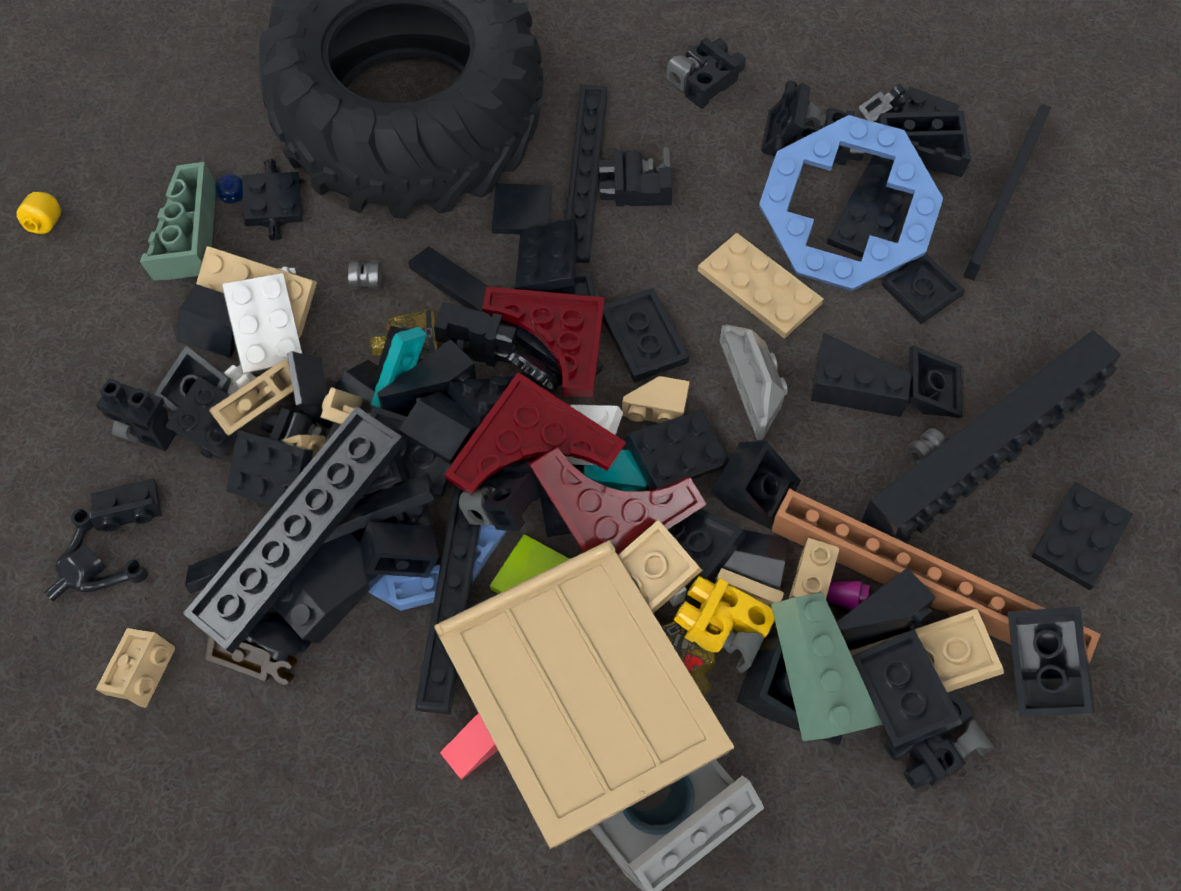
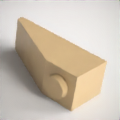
(254, 398)

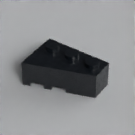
(936, 136)

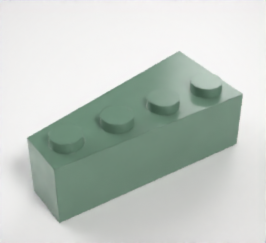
(183, 225)
(821, 671)

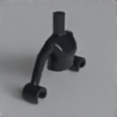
(80, 565)

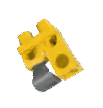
(720, 612)

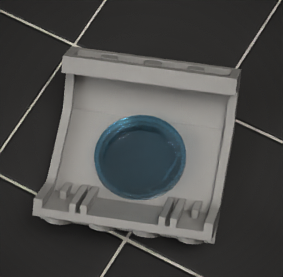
(691, 822)

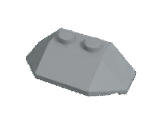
(754, 375)

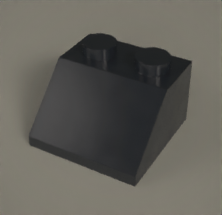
(755, 482)

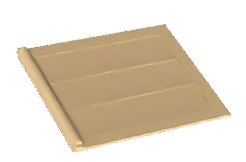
(582, 692)

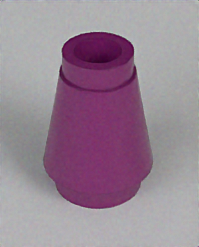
(847, 593)

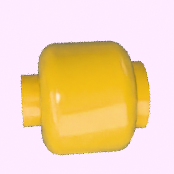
(39, 212)

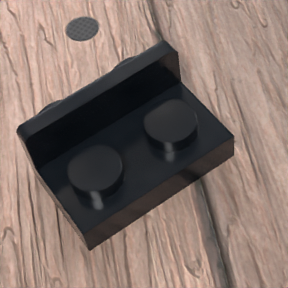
(125, 505)

